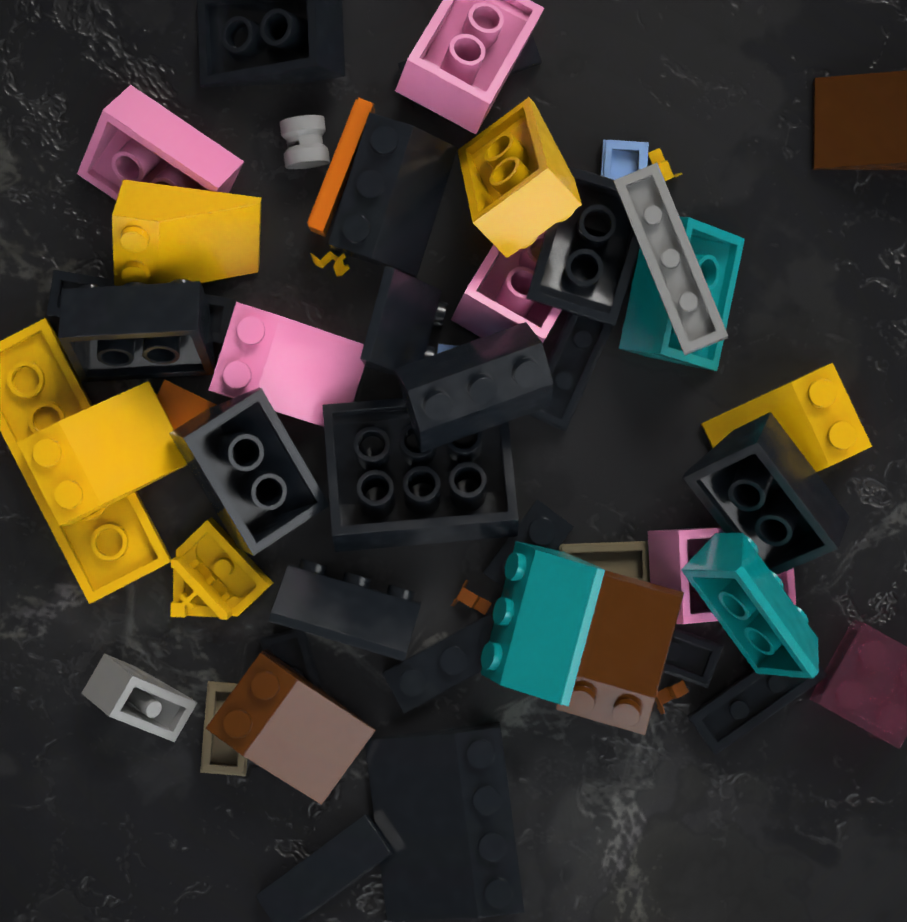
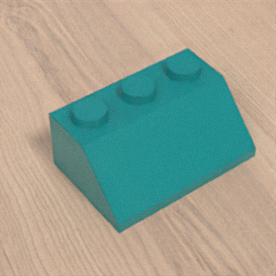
(647, 324)
(753, 607)
(541, 622)

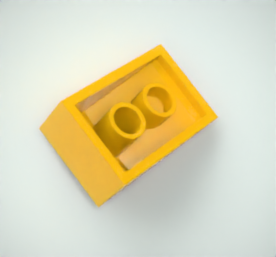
(517, 180)
(183, 234)
(812, 413)
(102, 453)

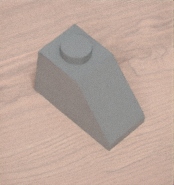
(138, 698)

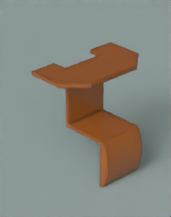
(472, 600)
(669, 693)

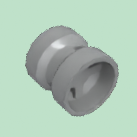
(304, 142)

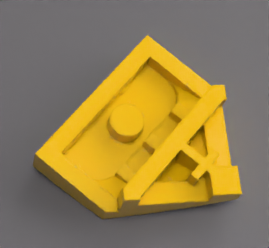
(214, 576)

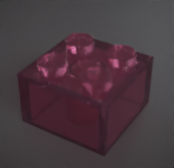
(868, 683)

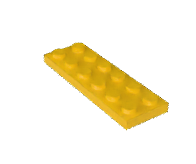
(35, 392)

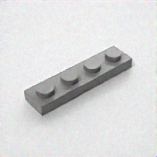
(670, 259)

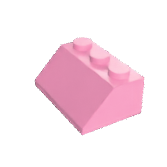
(152, 145)

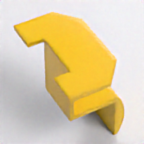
(657, 157)
(339, 267)

